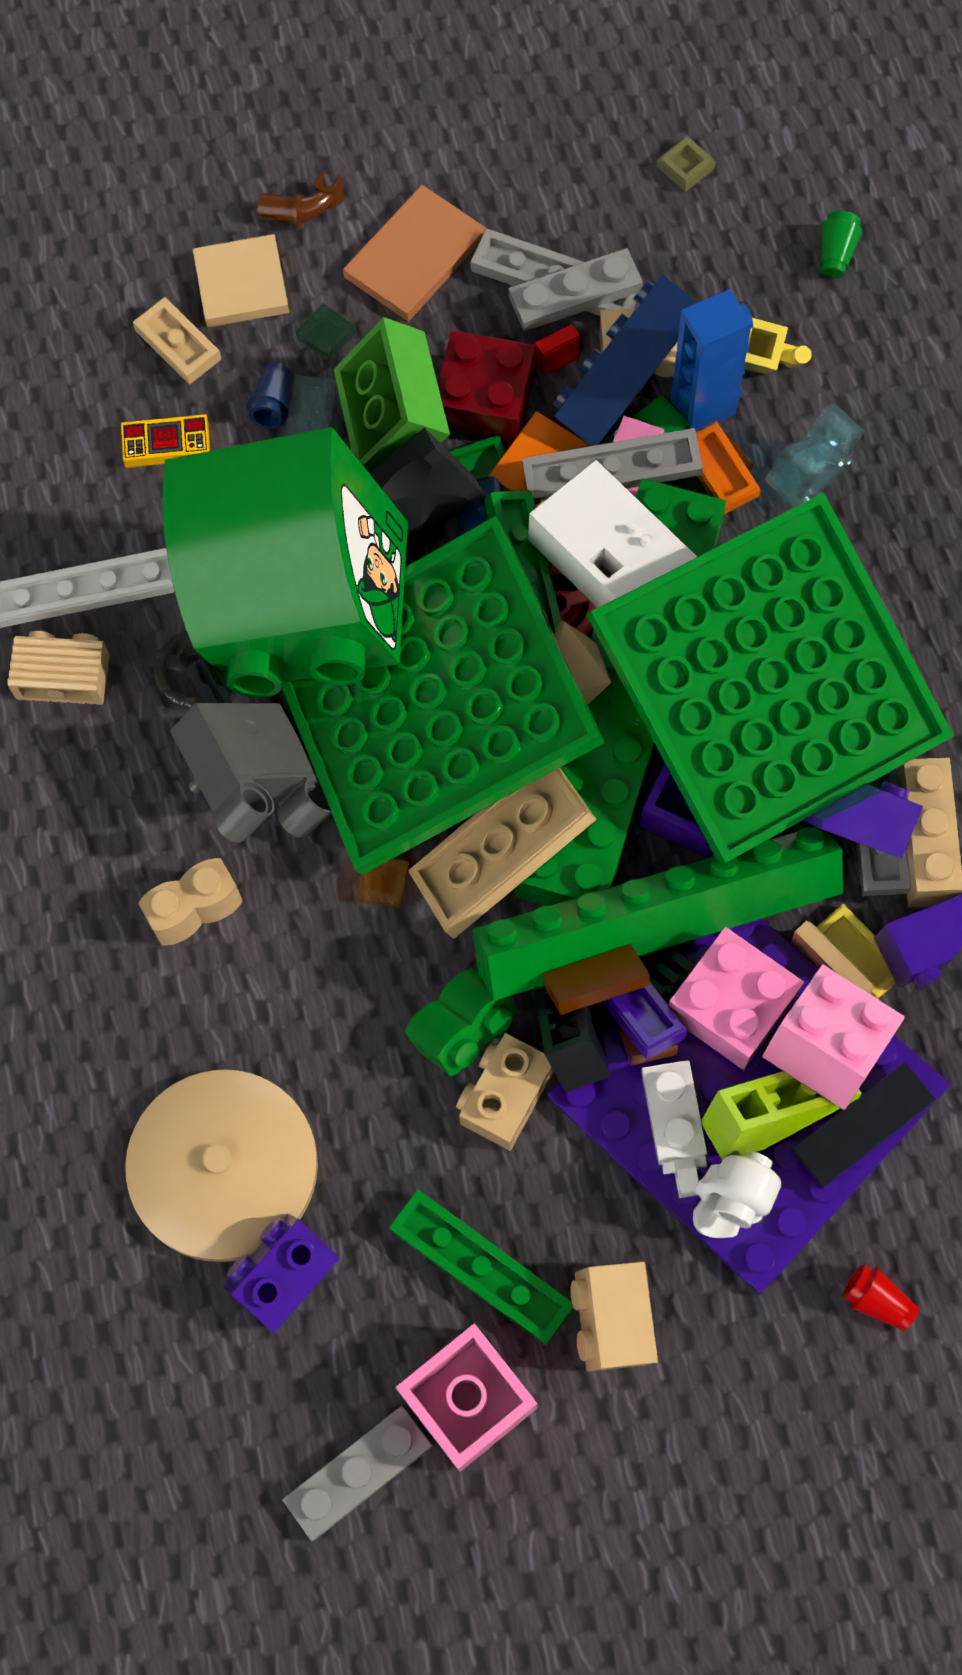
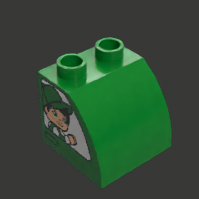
(285, 561)

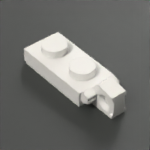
(675, 1123)

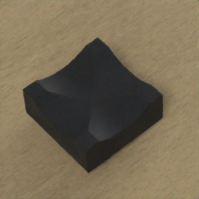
(426, 485)

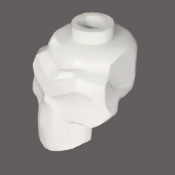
(735, 1194)

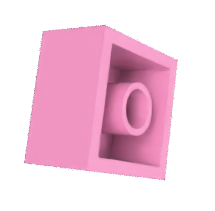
(735, 998)
(833, 1036)
(467, 1397)

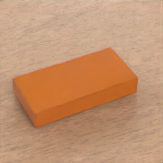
(723, 469)

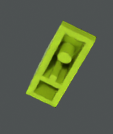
(762, 1113)

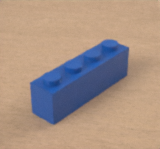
(711, 359)

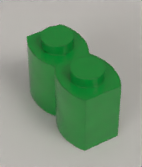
(459, 1022)

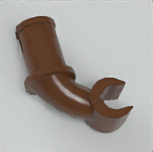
(301, 208)

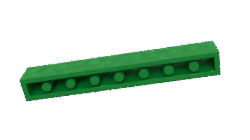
(660, 909)

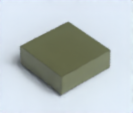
(686, 163)

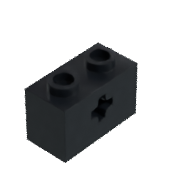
(572, 1043)

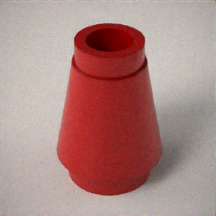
(879, 1298)

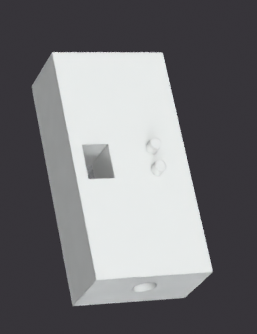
(603, 537)

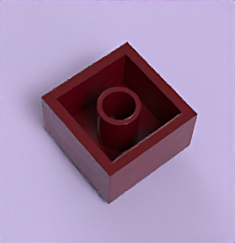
(486, 385)

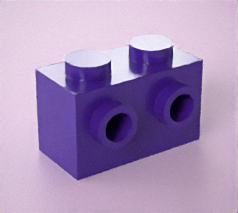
(279, 1271)

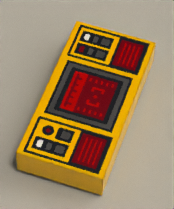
(162, 439)

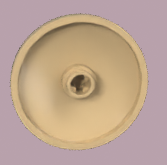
(220, 1163)

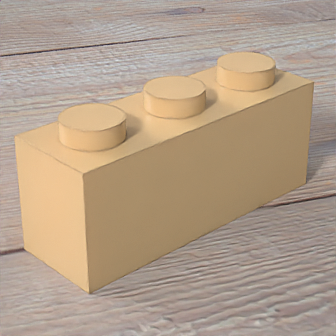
(934, 844)

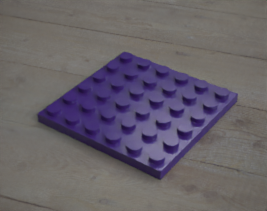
(618, 1121)

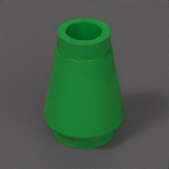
(838, 242)

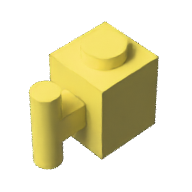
(768, 349)

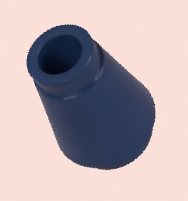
(270, 397)

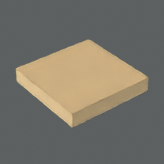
(240, 280)

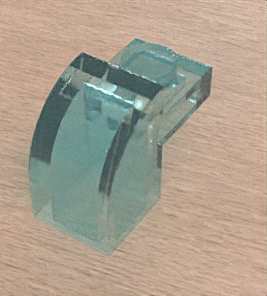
(817, 460)

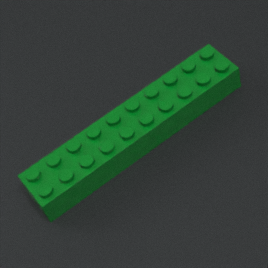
(615, 772)

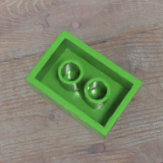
(389, 392)

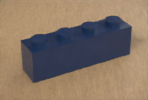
(625, 364)

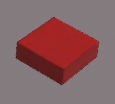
(557, 350)

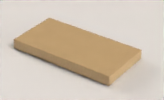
(499, 850)

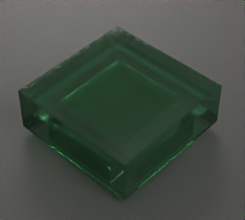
(325, 332)

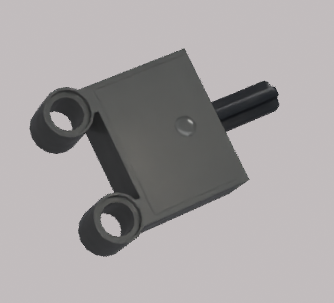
(247, 762)

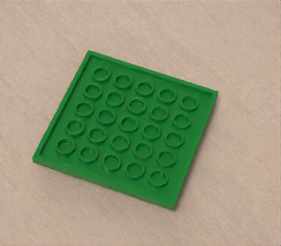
(770, 677)
(462, 715)

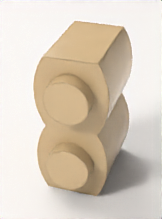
(201, 896)

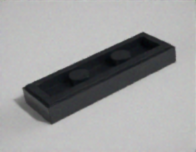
(863, 1125)

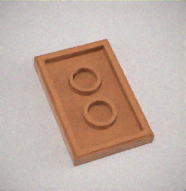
(414, 253)

